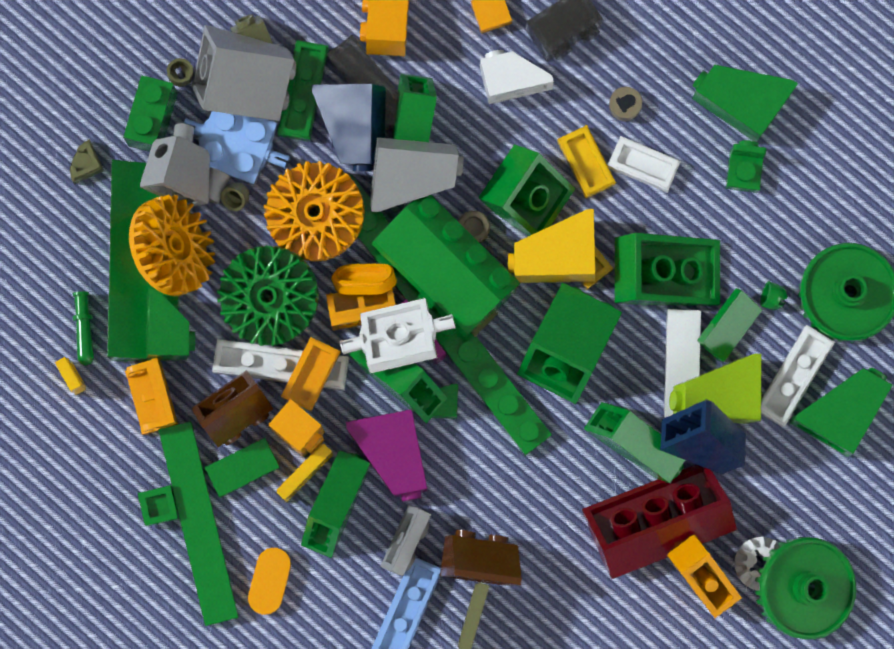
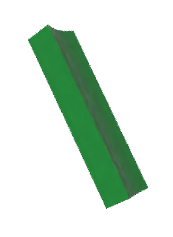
(126, 285)

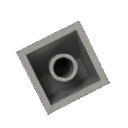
(242, 75)

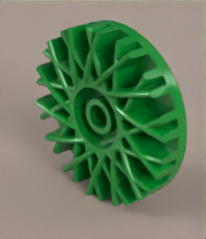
(292, 288)
(828, 304)
(786, 582)

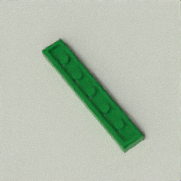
(198, 523)

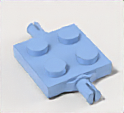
(239, 144)

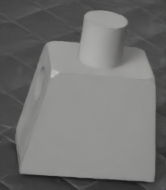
(178, 167)

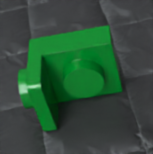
(745, 166)

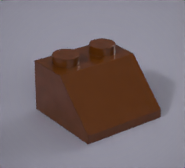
(232, 409)
(481, 560)

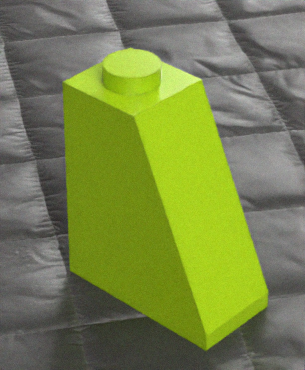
(731, 387)

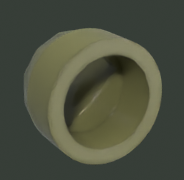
(186, 68)
(235, 196)

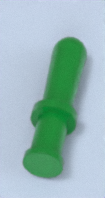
(84, 338)

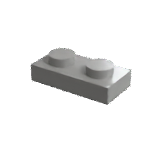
(411, 529)

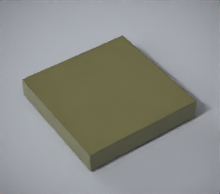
(473, 616)

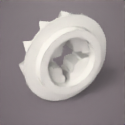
(747, 558)

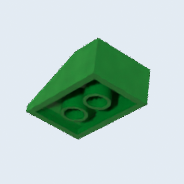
(667, 270)

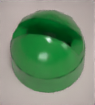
(773, 296)

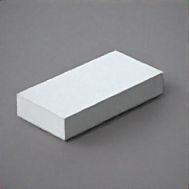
(643, 164)

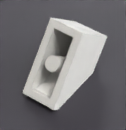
(512, 76)

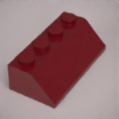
(657, 518)

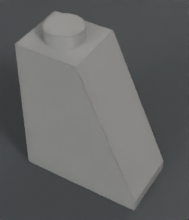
(411, 171)

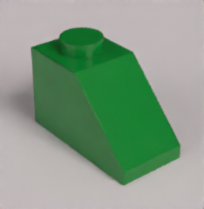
(167, 330)

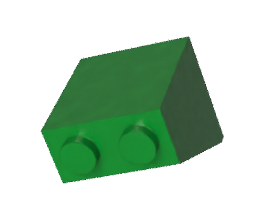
(569, 343)

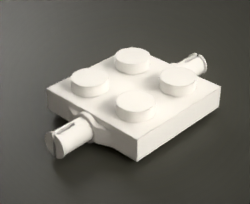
(397, 335)

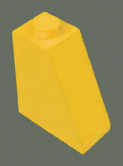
(557, 252)

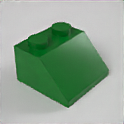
(526, 191)

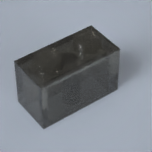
(563, 26)

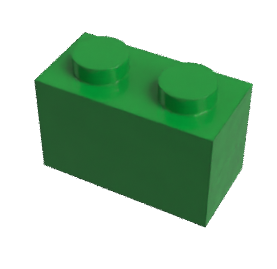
(150, 113)

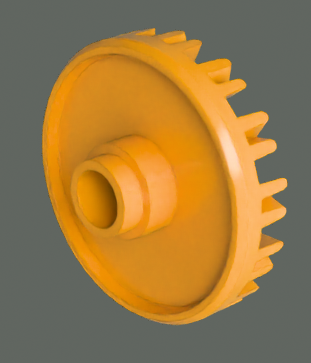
(300, 191)
(170, 245)

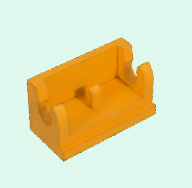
(346, 309)
(151, 396)

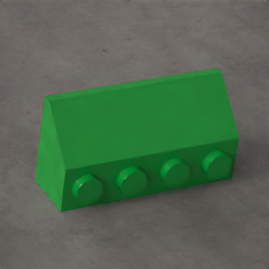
(446, 263)

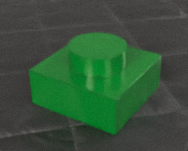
(158, 506)

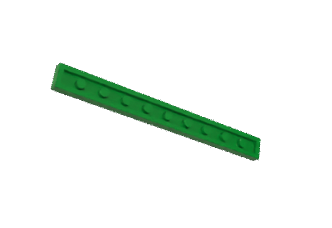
(467, 354)

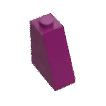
(392, 451)

